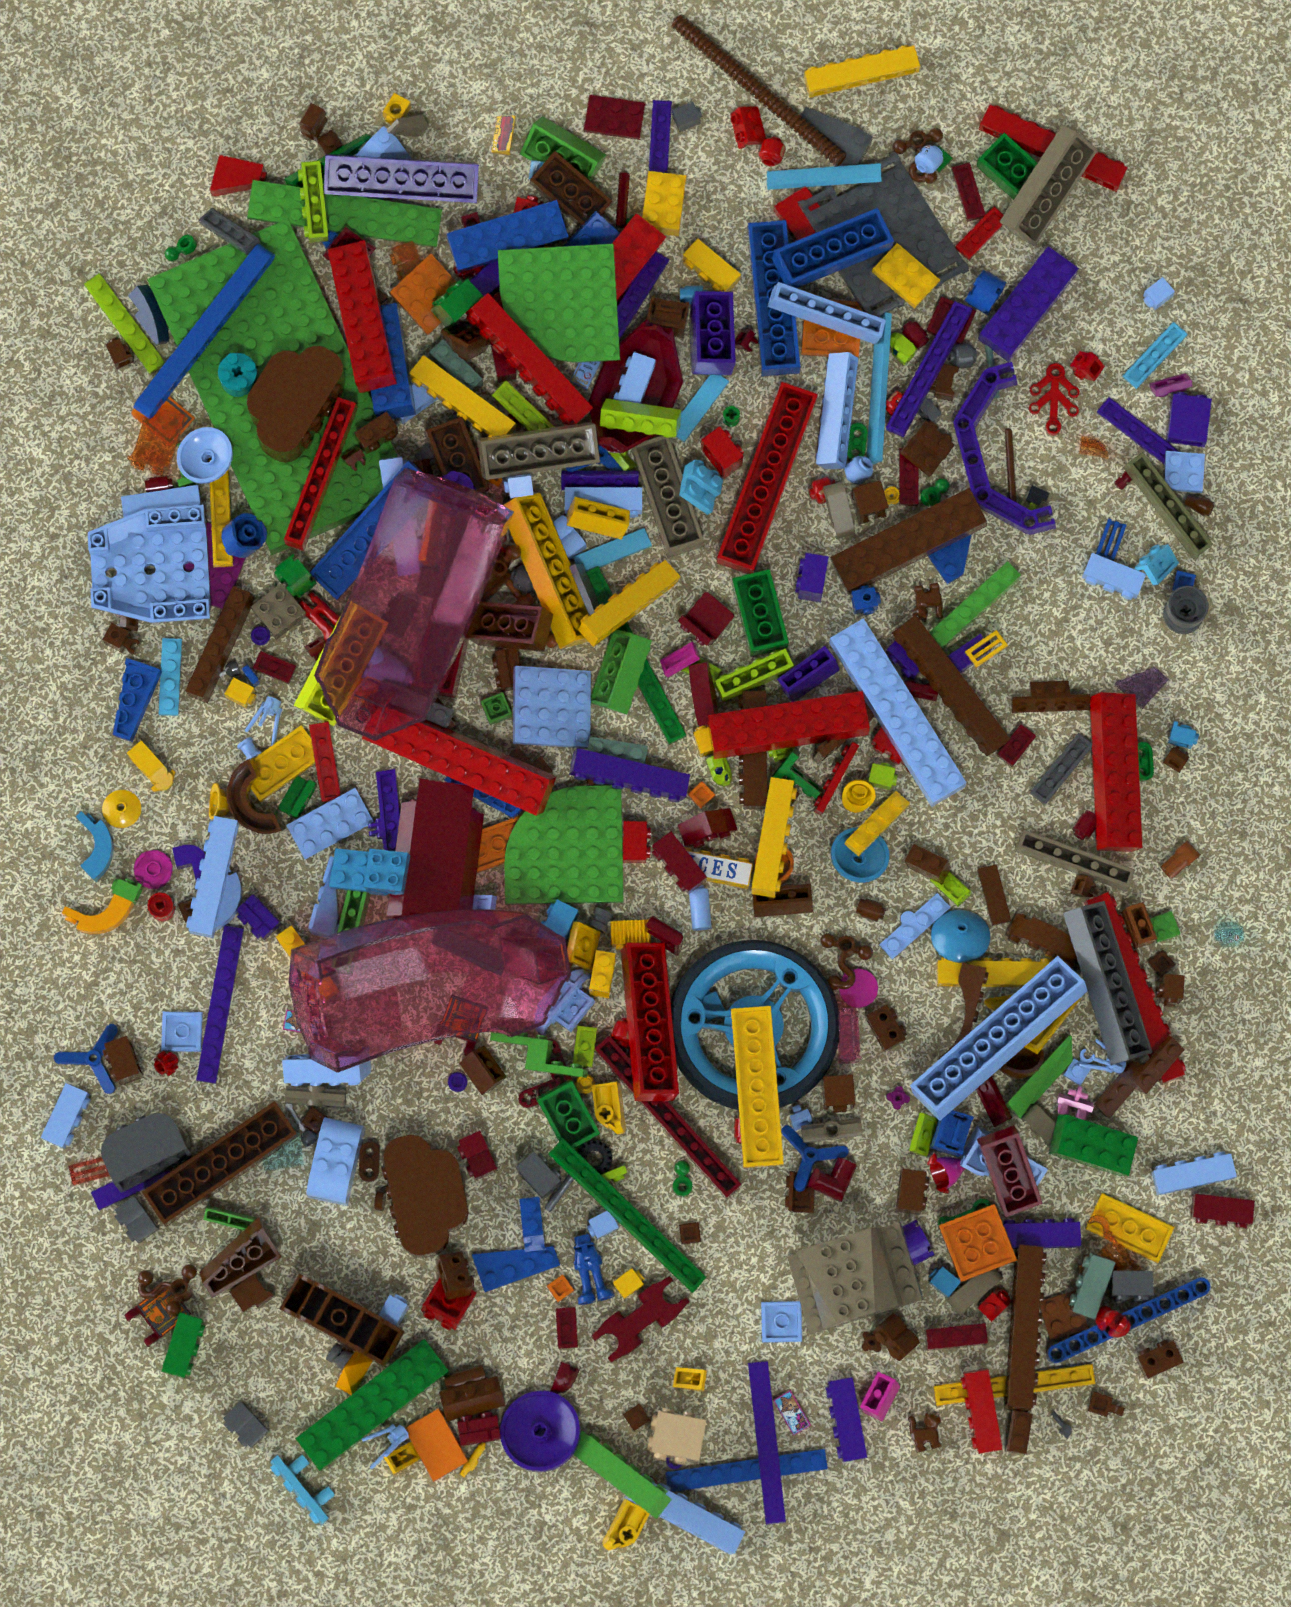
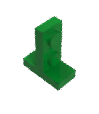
(808, 786)

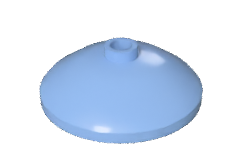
(196, 450)

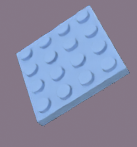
(551, 707)

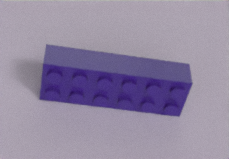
(1028, 304)

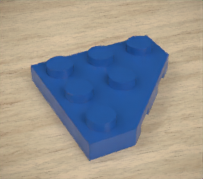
(951, 560)

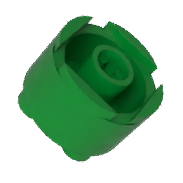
(295, 576)

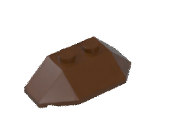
(465, 339)

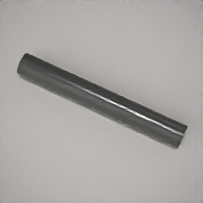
(559, 1193)

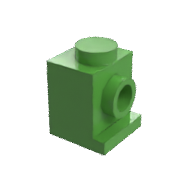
(127, 889)

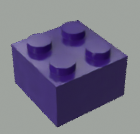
(813, 574)

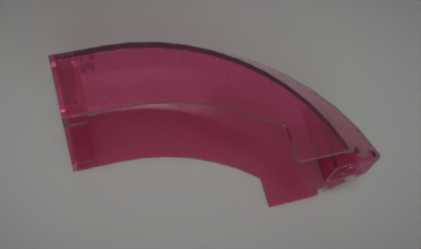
(411, 603)
(424, 982)

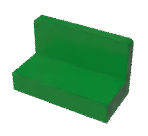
(297, 797)

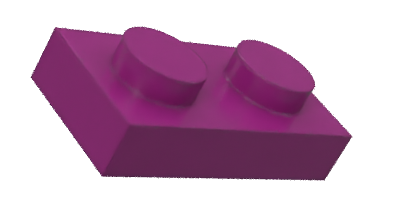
(1176, 383)

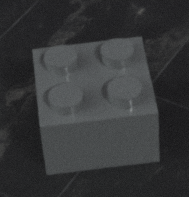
(538, 1175)
(1131, 1285)

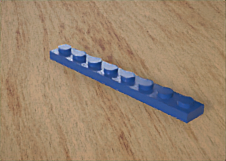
(743, 1471)

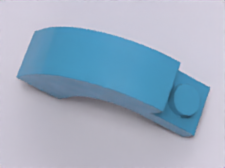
(103, 850)

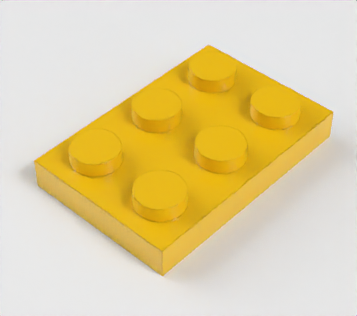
(905, 275)

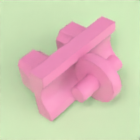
(1065, 1101)

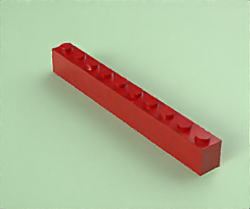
(1149, 1011)

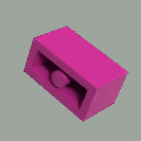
(880, 1396)

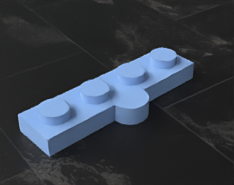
(914, 925)

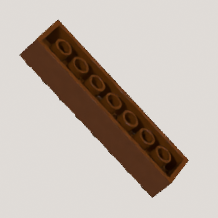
(909, 541)
(220, 1164)
(1024, 1328)

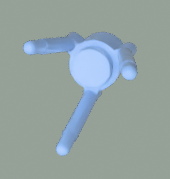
(269, 707)
(1118, 1068)
(396, 1437)

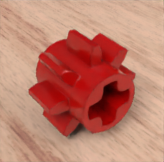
(166, 1063)

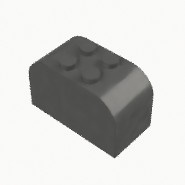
(143, 1150)

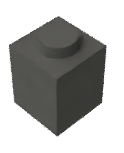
(686, 116)

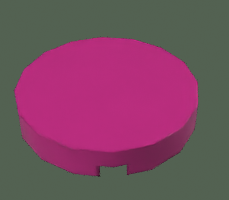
(156, 875)
(863, 990)

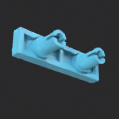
(289, 1473)

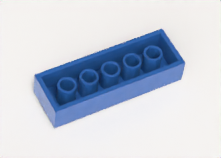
(520, 230)
(833, 249)
(397, 398)

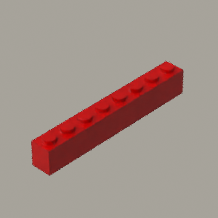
(1036, 141)
(320, 474)

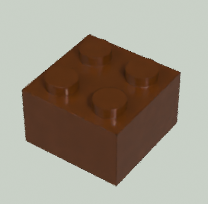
(123, 1061)
(911, 1191)

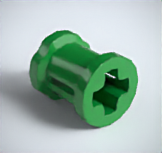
(726, 419)

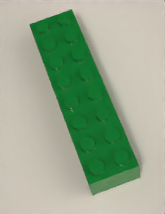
(372, 1405)

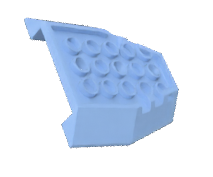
(158, 539)

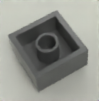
(929, 412)

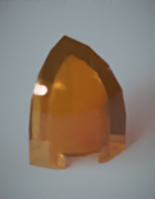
(1093, 447)
(1109, 1252)

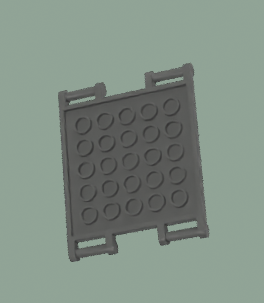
(908, 221)

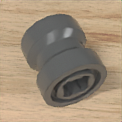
(601, 919)
(339, 1356)

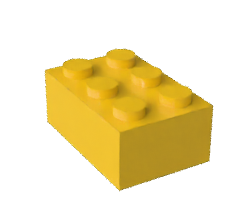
(664, 201)

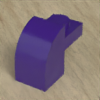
(188, 856)

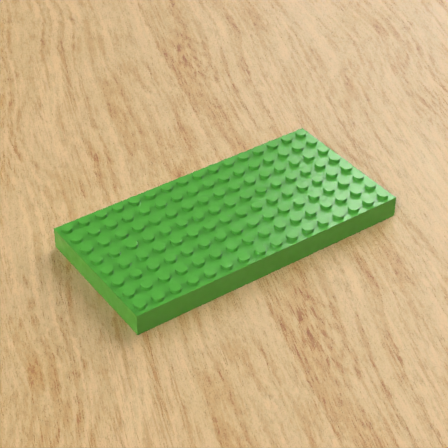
(277, 315)

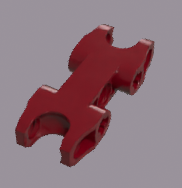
(652, 1310)

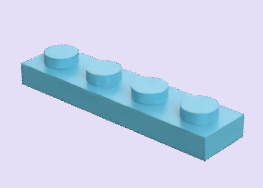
(170, 677)

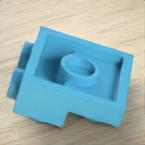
(700, 486)

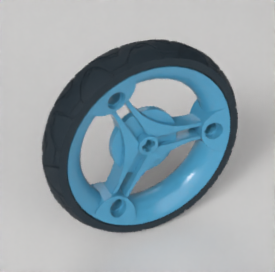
(773, 958)

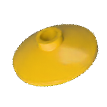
(122, 818)

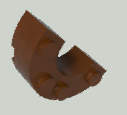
(241, 804)
(1042, 936)

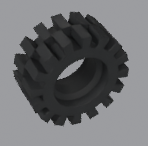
(603, 1149)

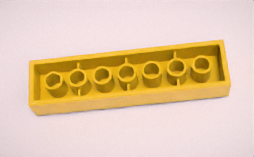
(548, 567)

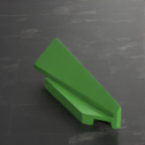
(1042, 1079)

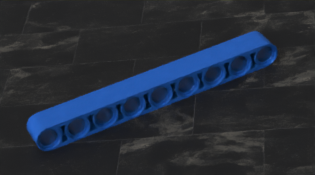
(1138, 1319)

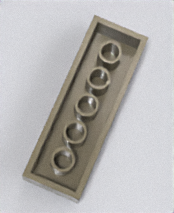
(1048, 185)
(538, 450)
(662, 484)

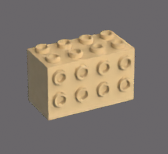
(676, 1437)

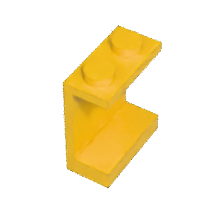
(602, 974)

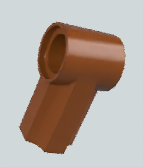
(1183, 857)

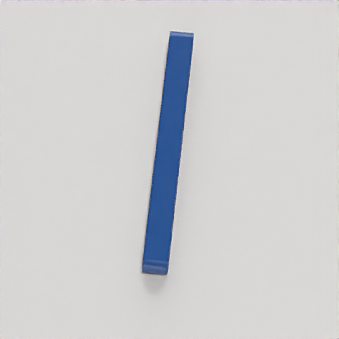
(204, 331)

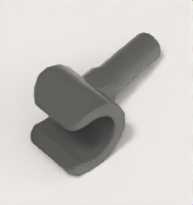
(1066, 1430)

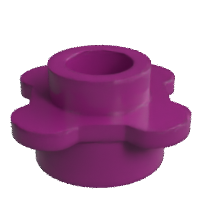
(903, 1098)

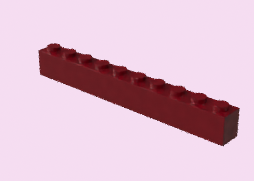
(672, 1123)

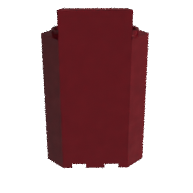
(443, 846)

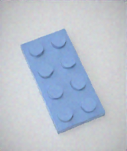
(329, 823)

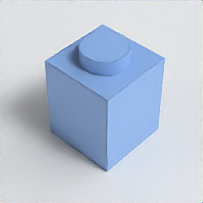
(1158, 294)
(602, 1225)

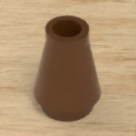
(1201, 505)

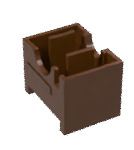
(669, 314)
(869, 500)
(838, 1092)

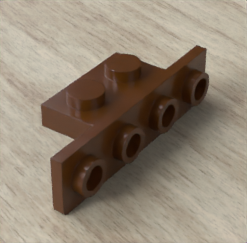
(1050, 697)

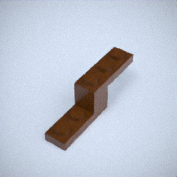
(1139, 1077)

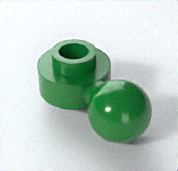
(185, 245)
(941, 486)
(682, 1169)

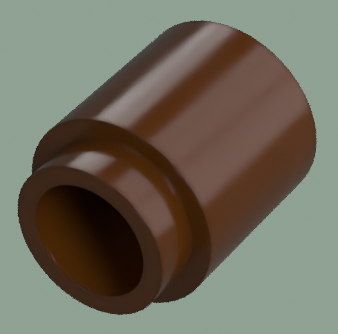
(870, 909)

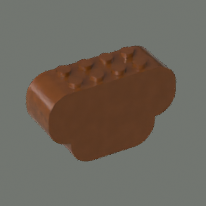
(294, 399)
(424, 1194)
(342, 1320)

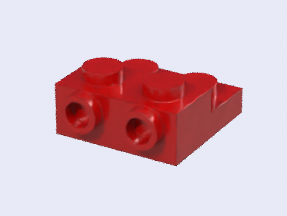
(449, 1311)

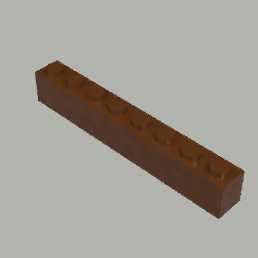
(950, 685)

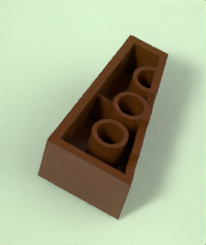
(240, 1259)

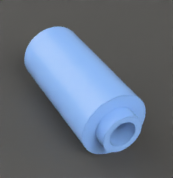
(700, 909)

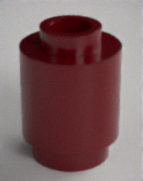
(915, 334)
(158, 483)
(1085, 825)

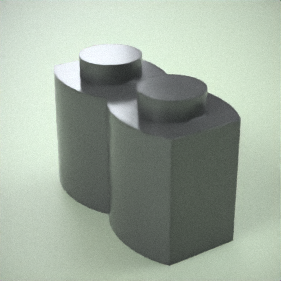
(136, 1220)
(245, 1425)

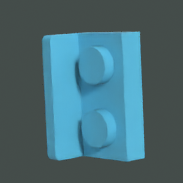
(1157, 563)

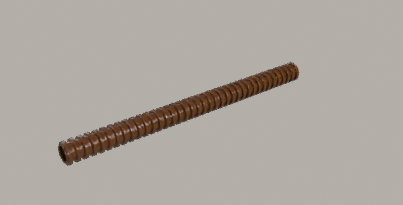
(758, 90)

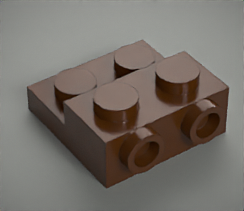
(927, 447)

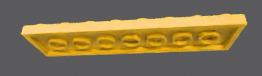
(757, 1087)

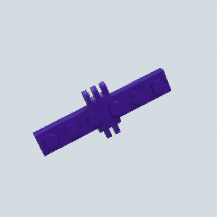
(389, 807)

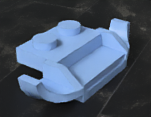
(571, 1004)

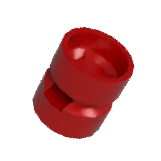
(161, 907)

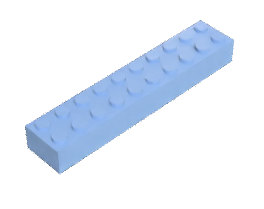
(897, 712)
(998, 1038)

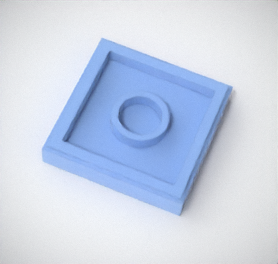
(182, 1031)
(781, 1321)

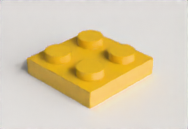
(582, 945)

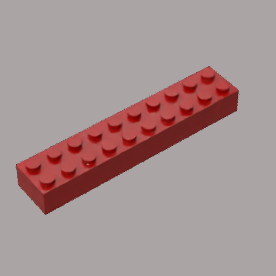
(767, 478)
(472, 764)

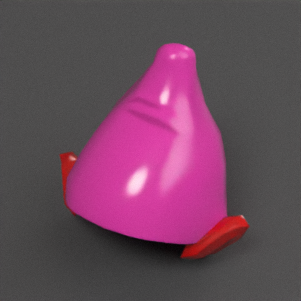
(945, 1171)

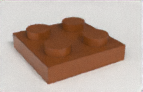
(1060, 1318)

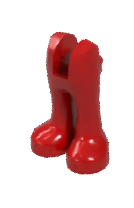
(314, 615)
(1118, 1323)

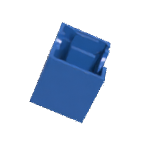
(952, 1132)

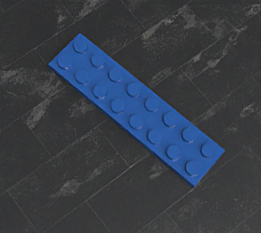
(344, 560)

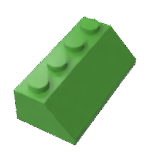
(549, 137)
(620, 671)

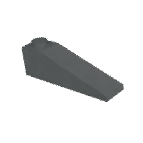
(845, 136)

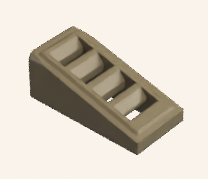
(409, 126)

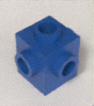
(863, 606)

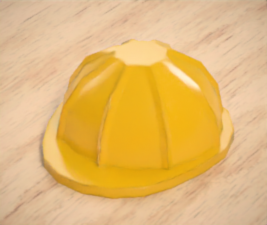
(858, 795)
(218, 798)

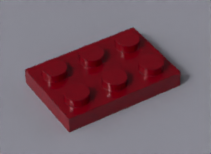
(614, 117)

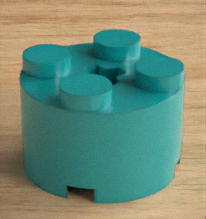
(234, 364)

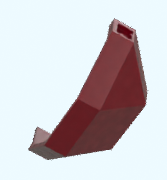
(662, 389)

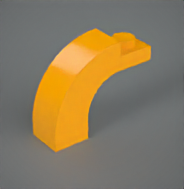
(108, 920)

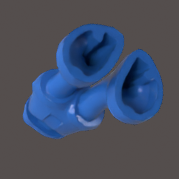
(588, 1260)

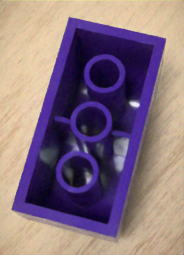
(712, 333)

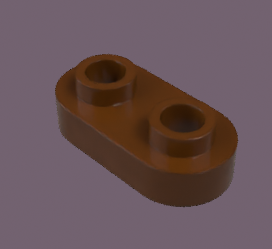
(369, 1162)

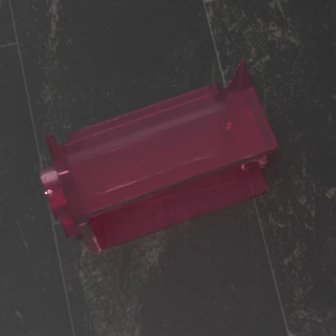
(848, 1037)

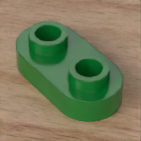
(857, 443)
(1145, 761)

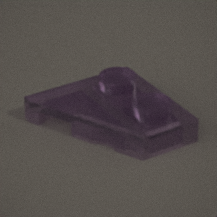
(1144, 685)

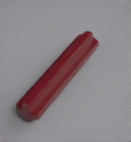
(622, 201)

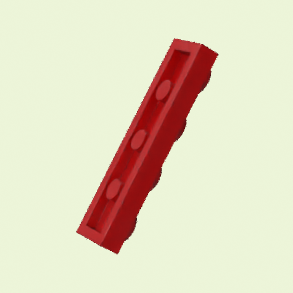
(324, 761)
(831, 785)

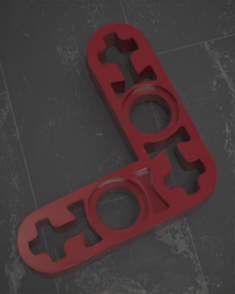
(551, 1083)

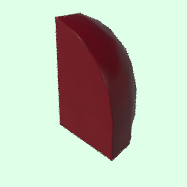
(564, 1378)

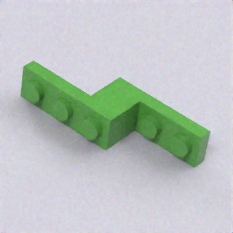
(540, 1054)

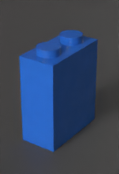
(532, 1224)

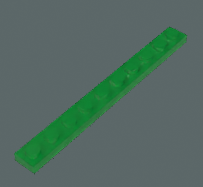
(647, 682)
(627, 1215)

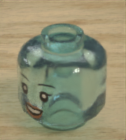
(1229, 934)

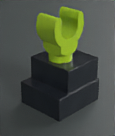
(1035, 497)

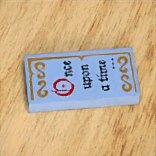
(584, 374)

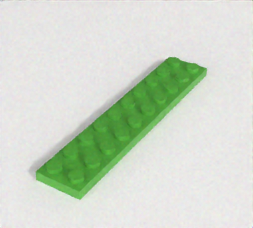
(363, 215)

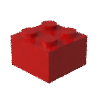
(722, 452)

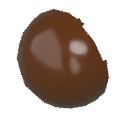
(1023, 1064)

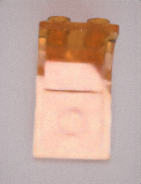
(157, 442)

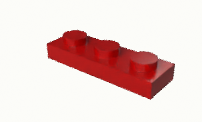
(980, 234)

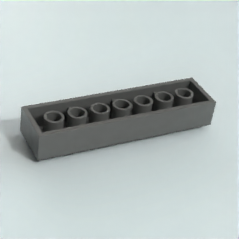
(1107, 982)

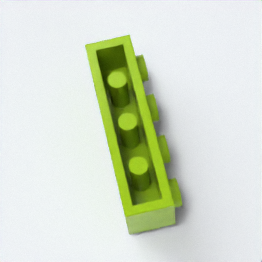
(314, 201)
(640, 418)
(754, 675)

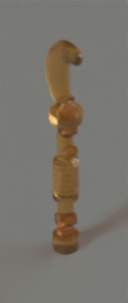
(1107, 1234)

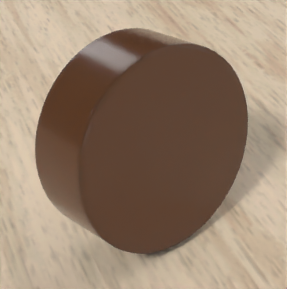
(380, 1199)

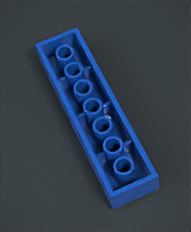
(775, 328)

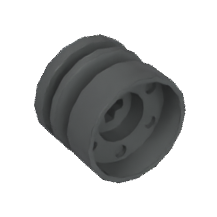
(1192, 602)

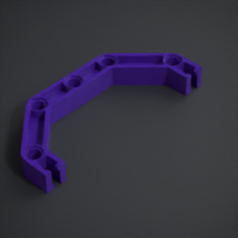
(972, 412)

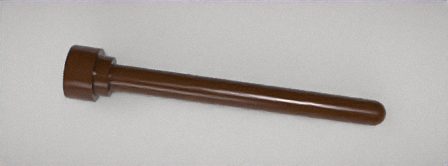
(1010, 464)

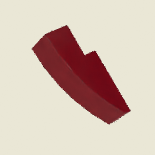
(702, 692)

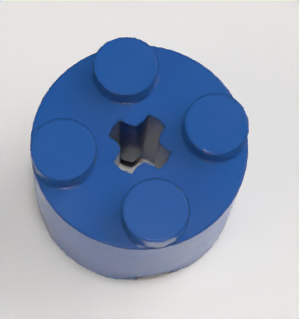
(985, 291)
(243, 535)

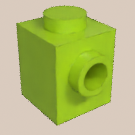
(883, 776)

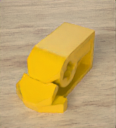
(151, 767)
(609, 1097)
(628, 1517)

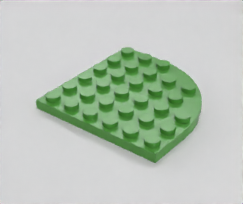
(563, 299)
(568, 850)

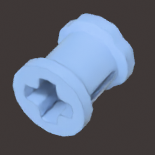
(248, 748)

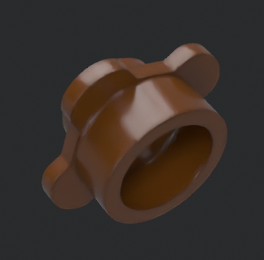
(867, 1345)

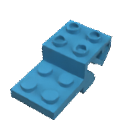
(372, 871)

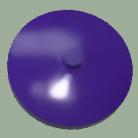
(540, 1431)

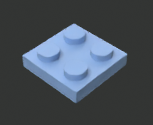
(1184, 471)

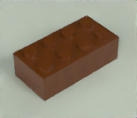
(573, 191)
(455, 452)
(510, 626)

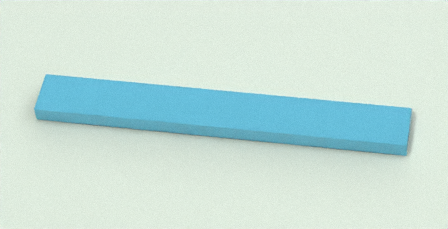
(879, 393)

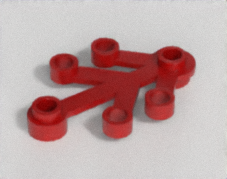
(1054, 395)

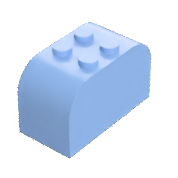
(335, 1161)

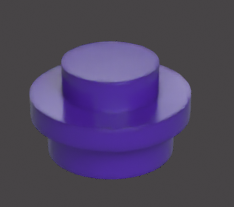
(260, 635)
(457, 1082)

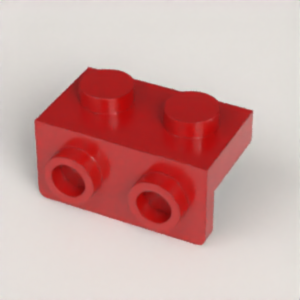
(747, 126)

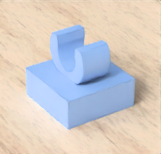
(800, 1117)

